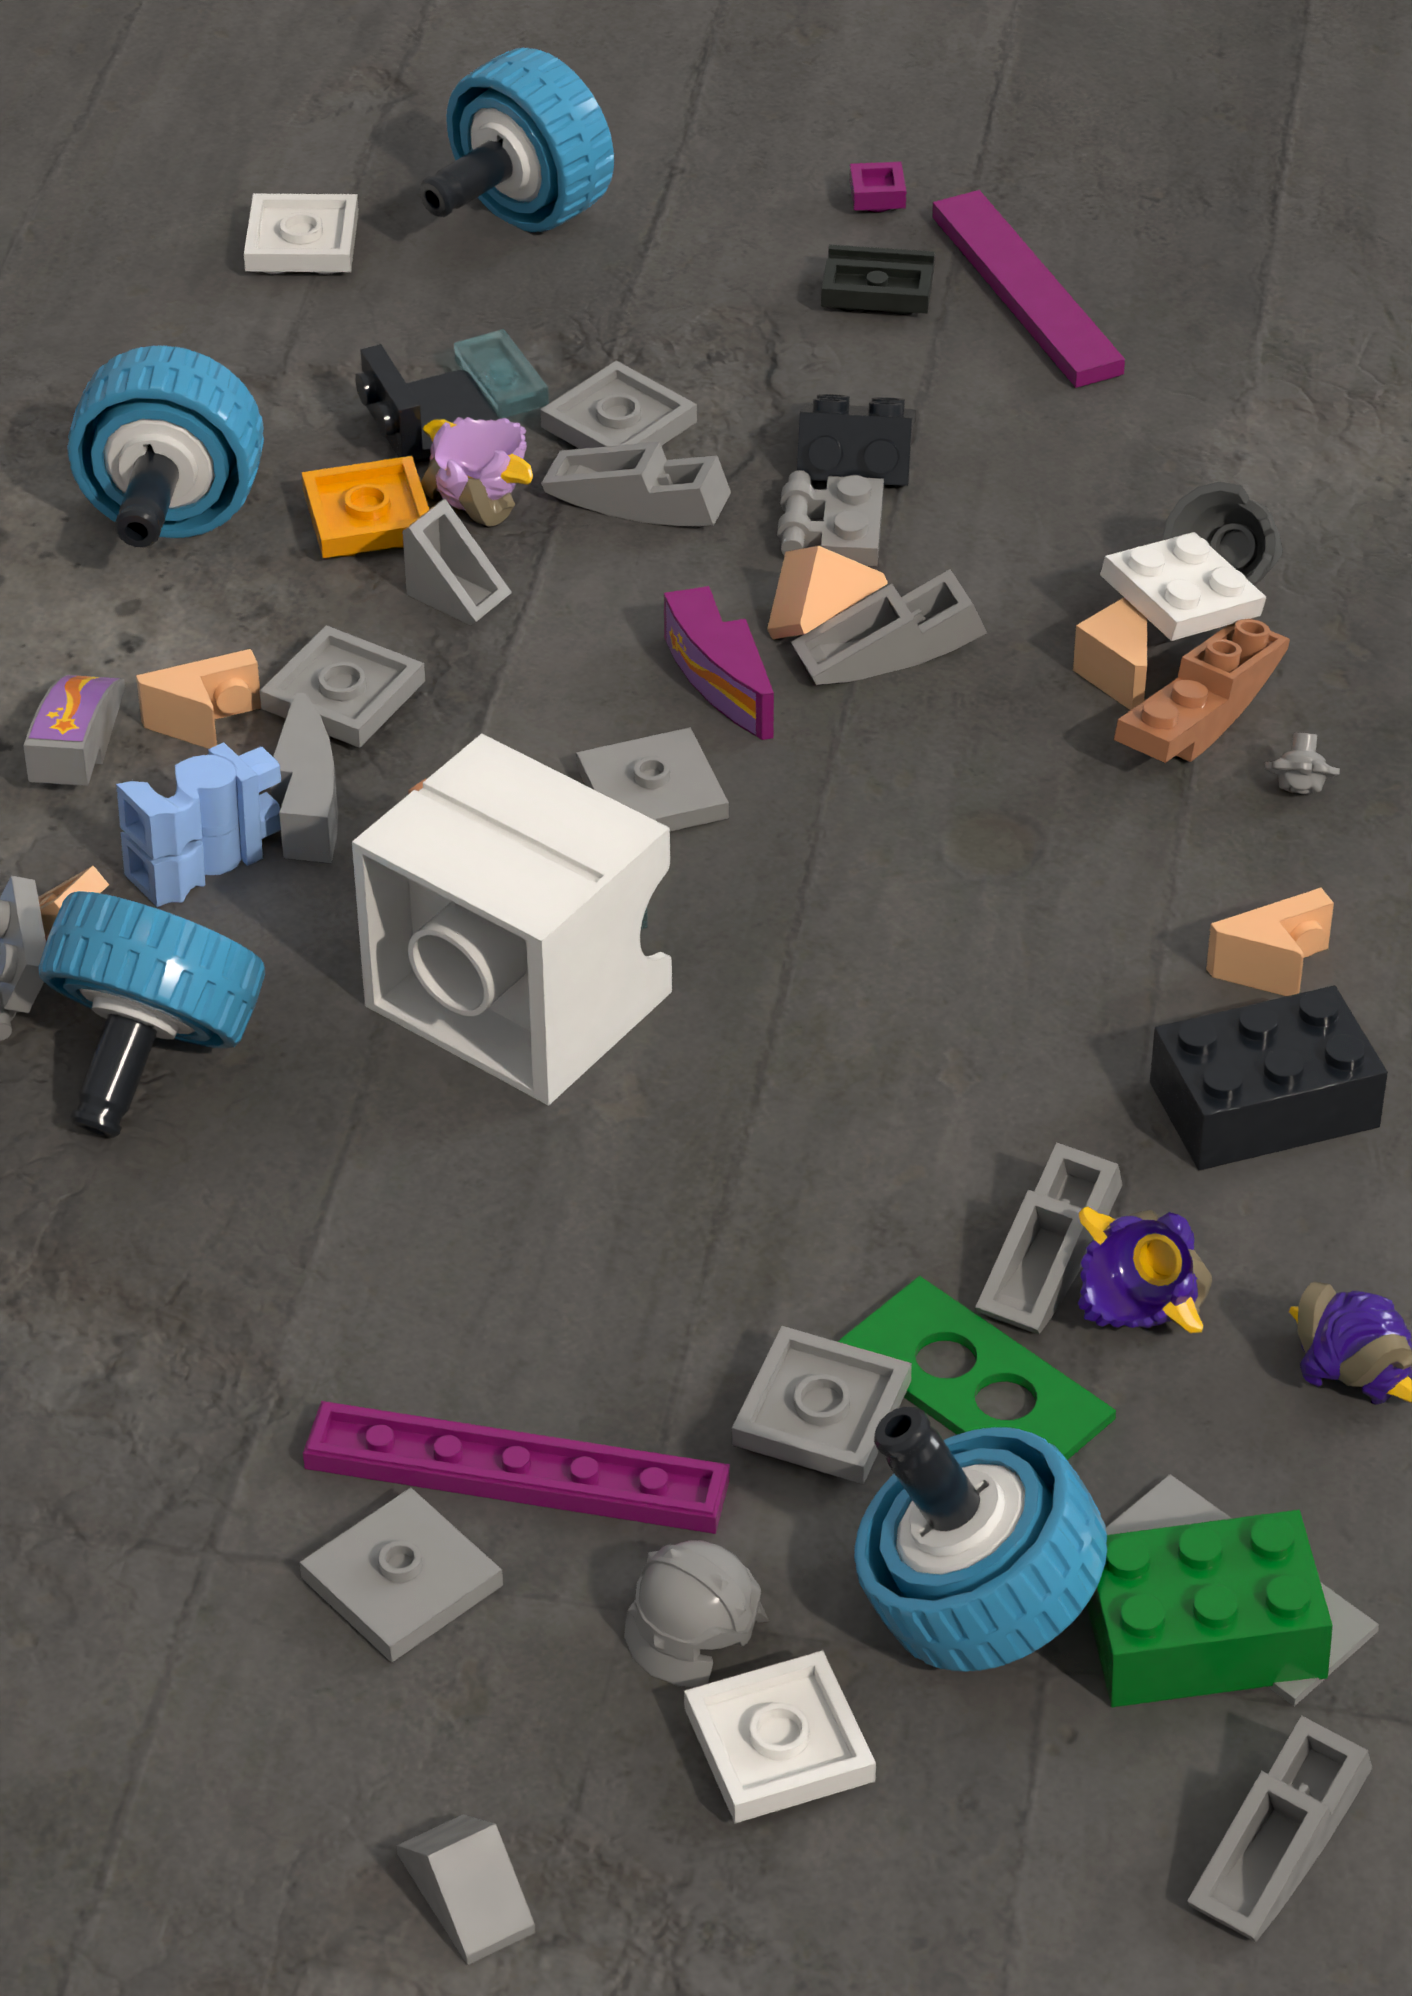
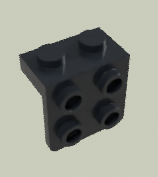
(406, 408)
(856, 439)

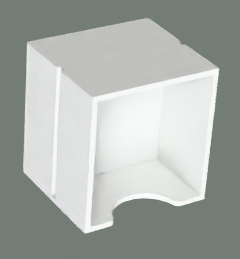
(511, 917)

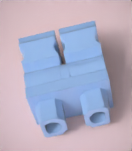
(201, 828)

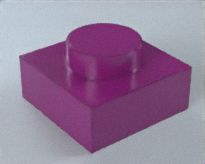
(877, 186)

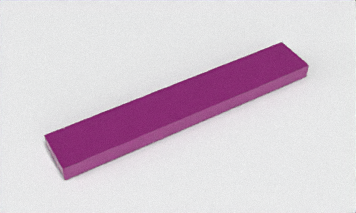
(1028, 289)
(517, 1467)

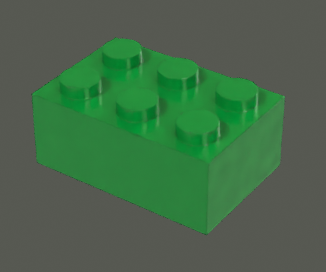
(1210, 1609)

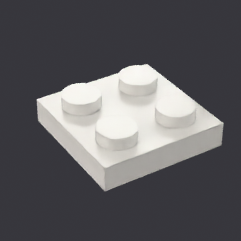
(301, 233)
(1183, 586)
(779, 1736)

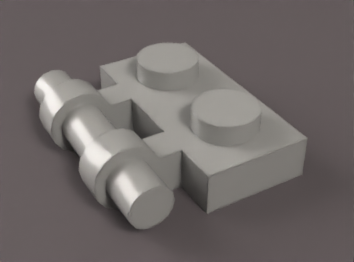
(849, 511)
(20, 950)

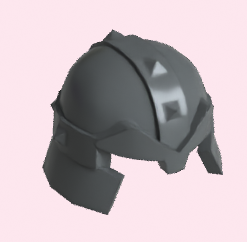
(1231, 525)

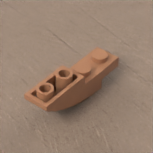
(1209, 694)

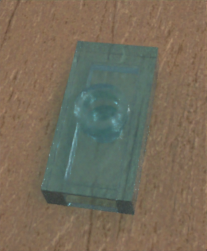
(502, 373)

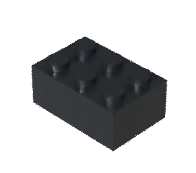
(1267, 1077)

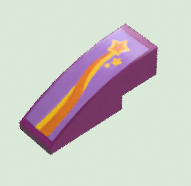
(719, 659)

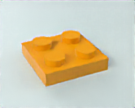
(363, 505)

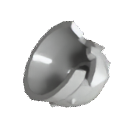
(687, 1602)

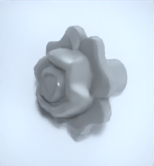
(1302, 768)

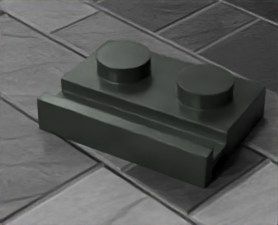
(878, 279)

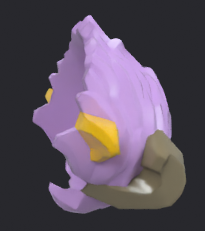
(476, 466)

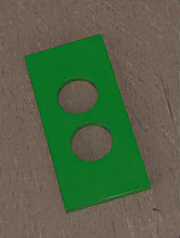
(924, 1315)

